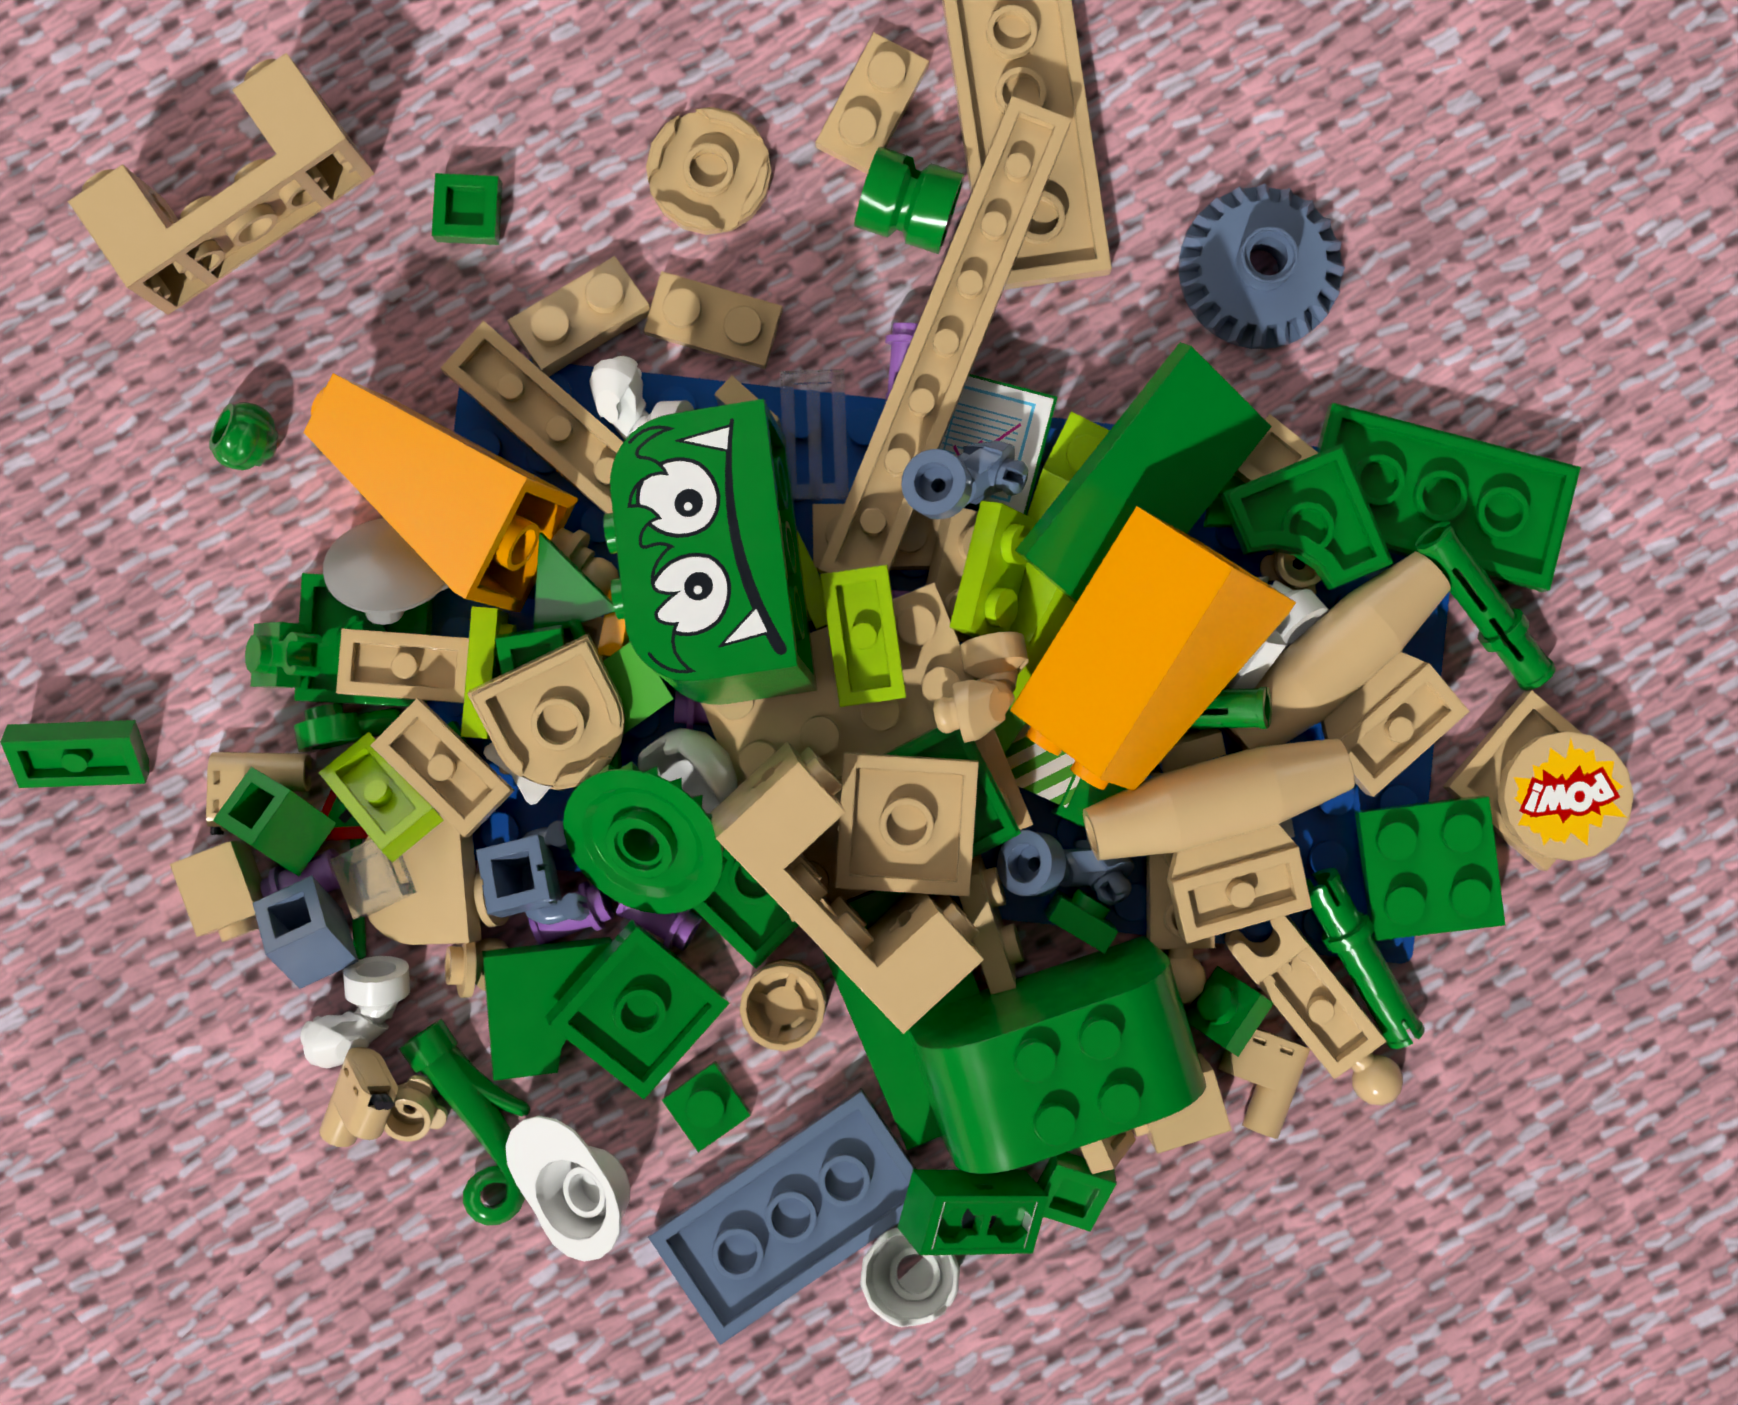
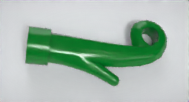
(478, 1106)

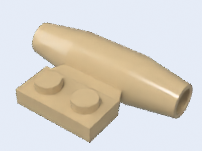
(1359, 681)
(1224, 831)

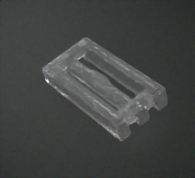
(812, 378)

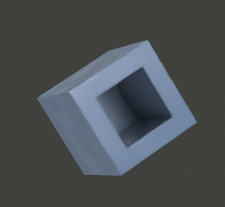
(305, 932)

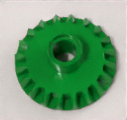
(643, 840)

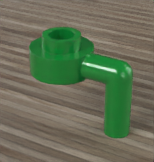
(331, 727)

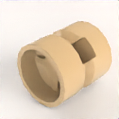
(783, 1005)

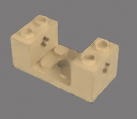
(178, 259)
(900, 960)

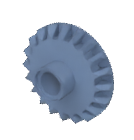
(1237, 299)

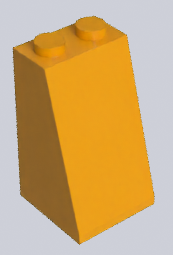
(443, 494)
(1145, 652)

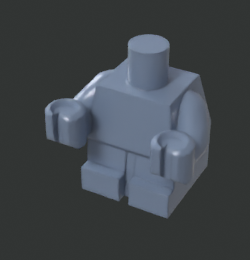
(525, 879)

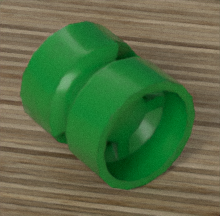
(908, 199)

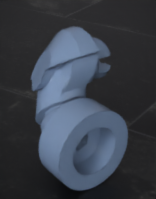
(944, 484)
(1037, 864)

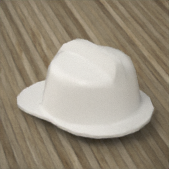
(569, 1185)

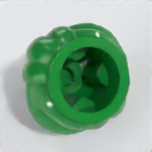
(243, 436)

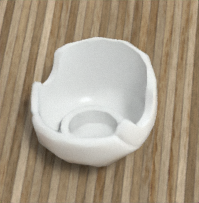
(697, 759)
(917, 1296)

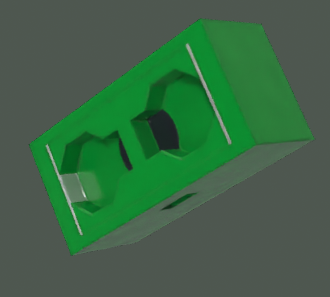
(972, 1212)

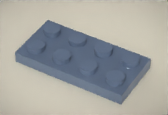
(787, 1216)

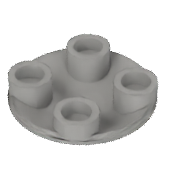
(378, 572)

